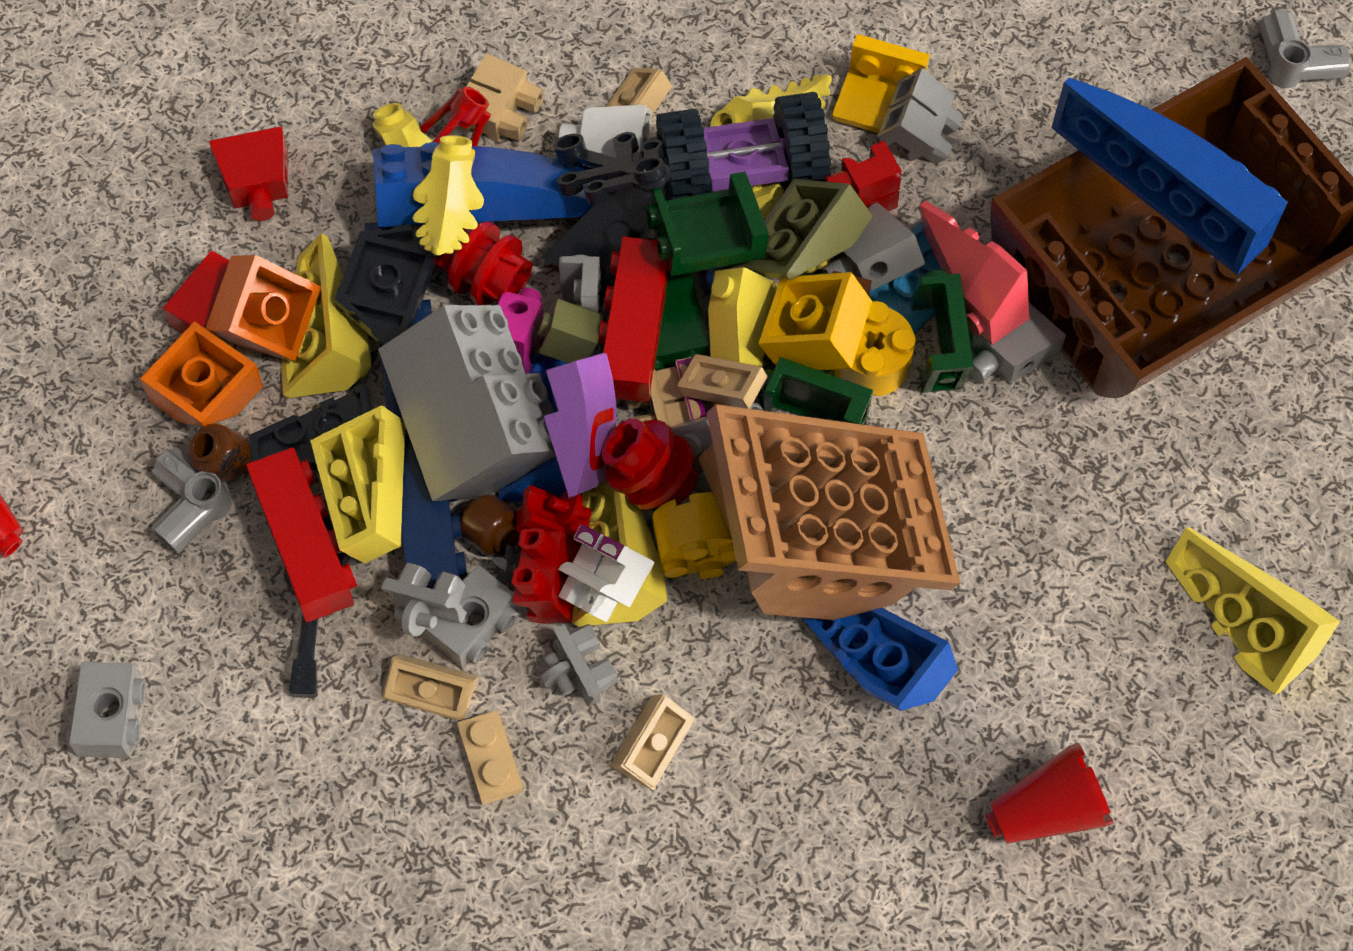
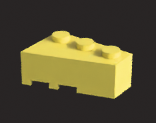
(364, 482)

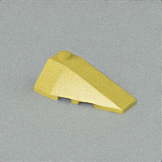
(738, 315)
(333, 346)
(624, 523)
(1264, 618)

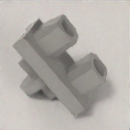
(421, 605)
(572, 647)

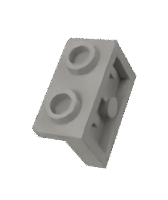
(581, 281)

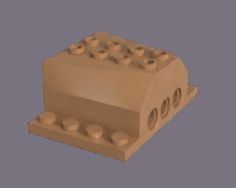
(827, 511)

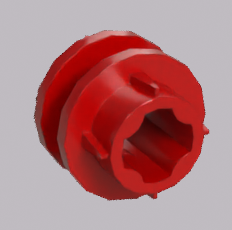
(486, 265)
(649, 463)

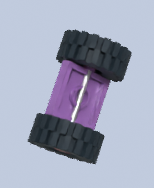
(769, 149)

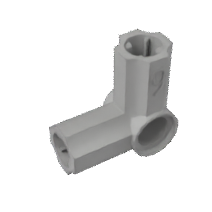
(1293, 58)
(189, 513)

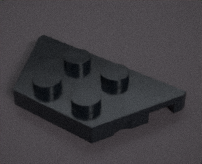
(385, 281)

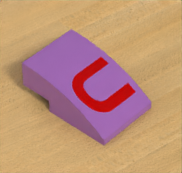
(583, 420)

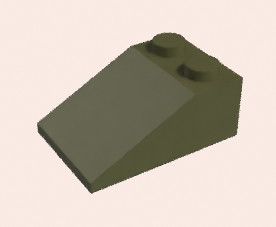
(809, 227)

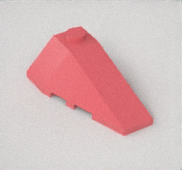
(990, 277)

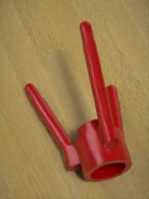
(467, 109)

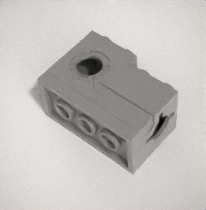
(468, 401)

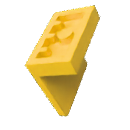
(872, 81)

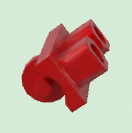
(552, 512)

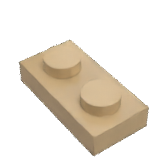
(722, 381)
(490, 757)

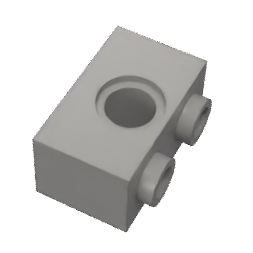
(482, 597)
(98, 688)

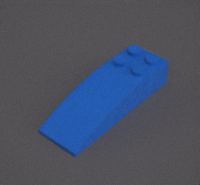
(1172, 172)
(511, 182)

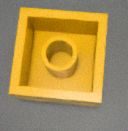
(816, 321)

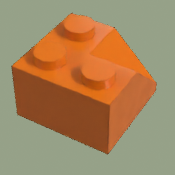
(263, 307)
(201, 379)

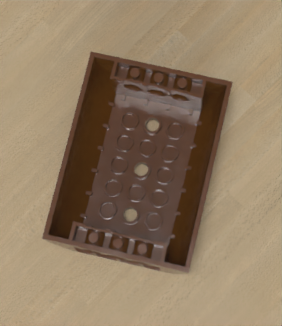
(1090, 234)

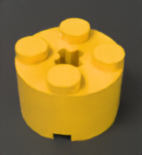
(883, 352)
(693, 537)

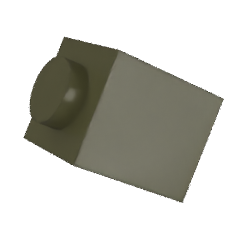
(569, 332)

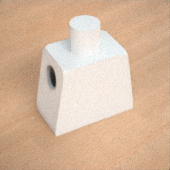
(603, 124)

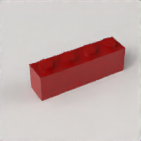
(634, 317)
(301, 535)

